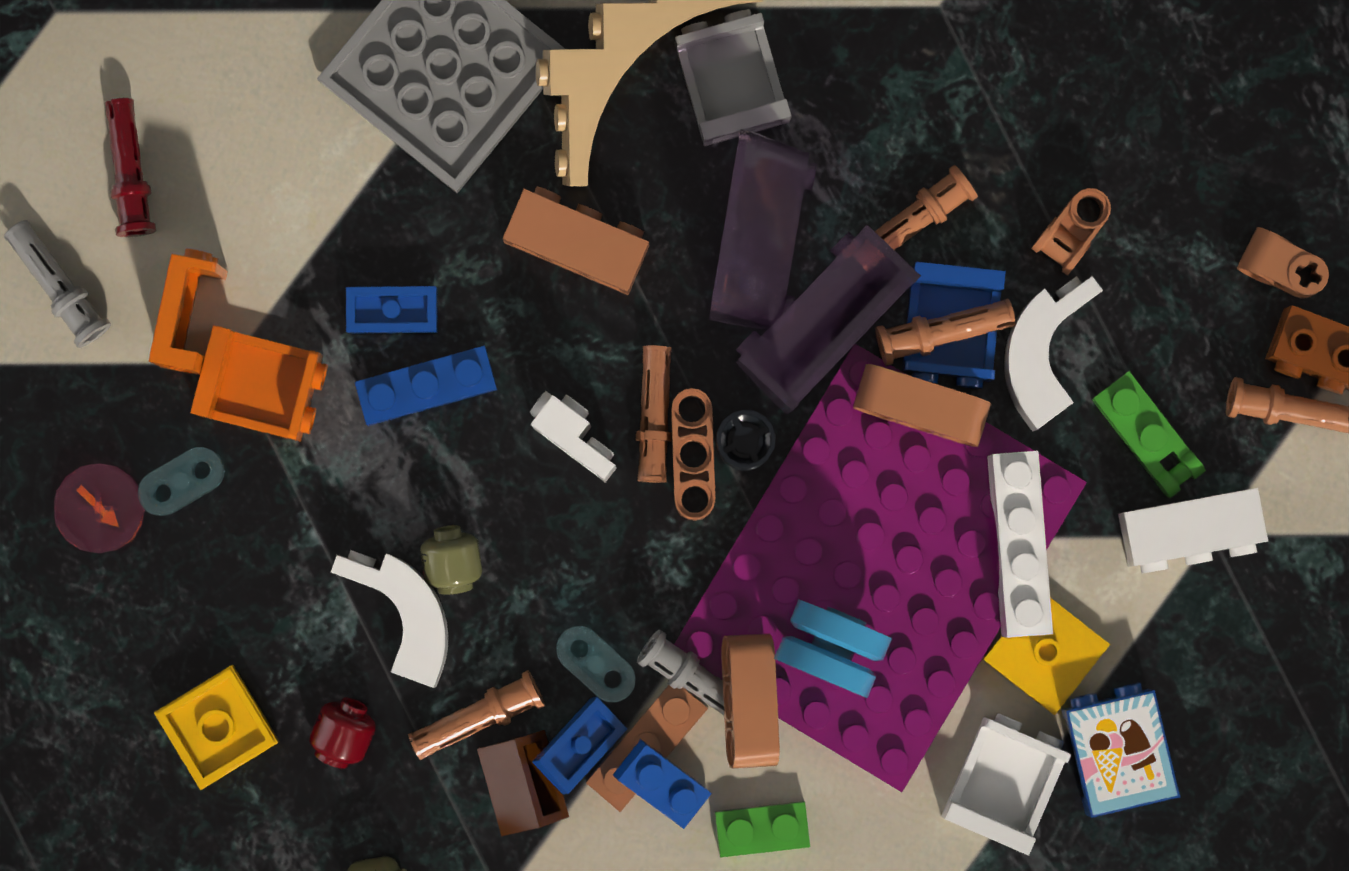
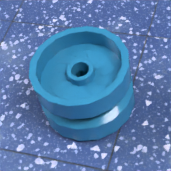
(833, 647)

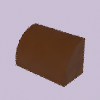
(517, 788)

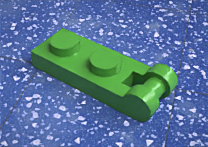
(1147, 433)

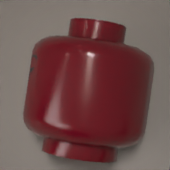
(342, 733)

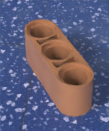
(922, 405)
(697, 432)
(750, 701)

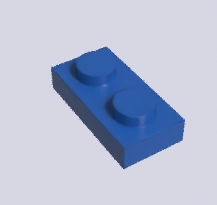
(391, 309)
(579, 745)
(662, 784)

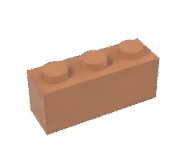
(577, 239)

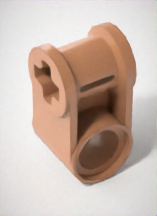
(1072, 231)
(1275, 260)

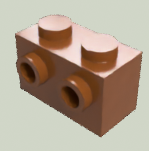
(1311, 347)

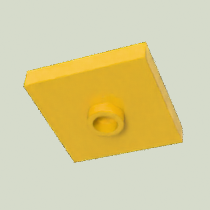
(1052, 664)
(216, 727)

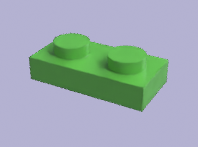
(762, 829)

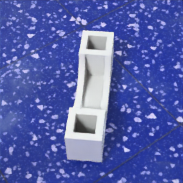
(1021, 544)

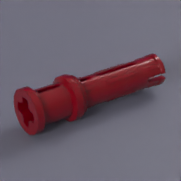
(129, 188)

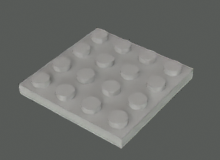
(441, 78)

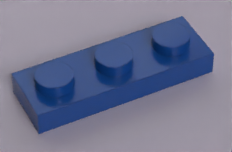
(425, 385)

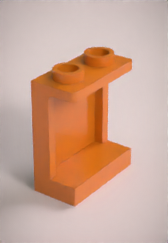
(177, 309)
(259, 384)

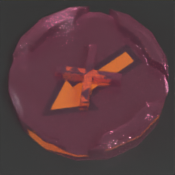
(98, 508)

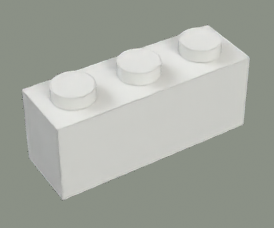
(1193, 530)

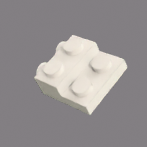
(565, 427)

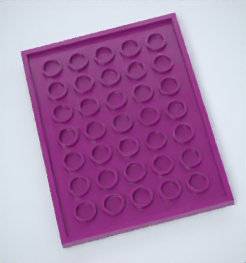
(891, 535)

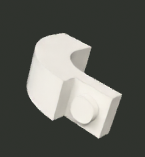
(1026, 358)
(422, 614)

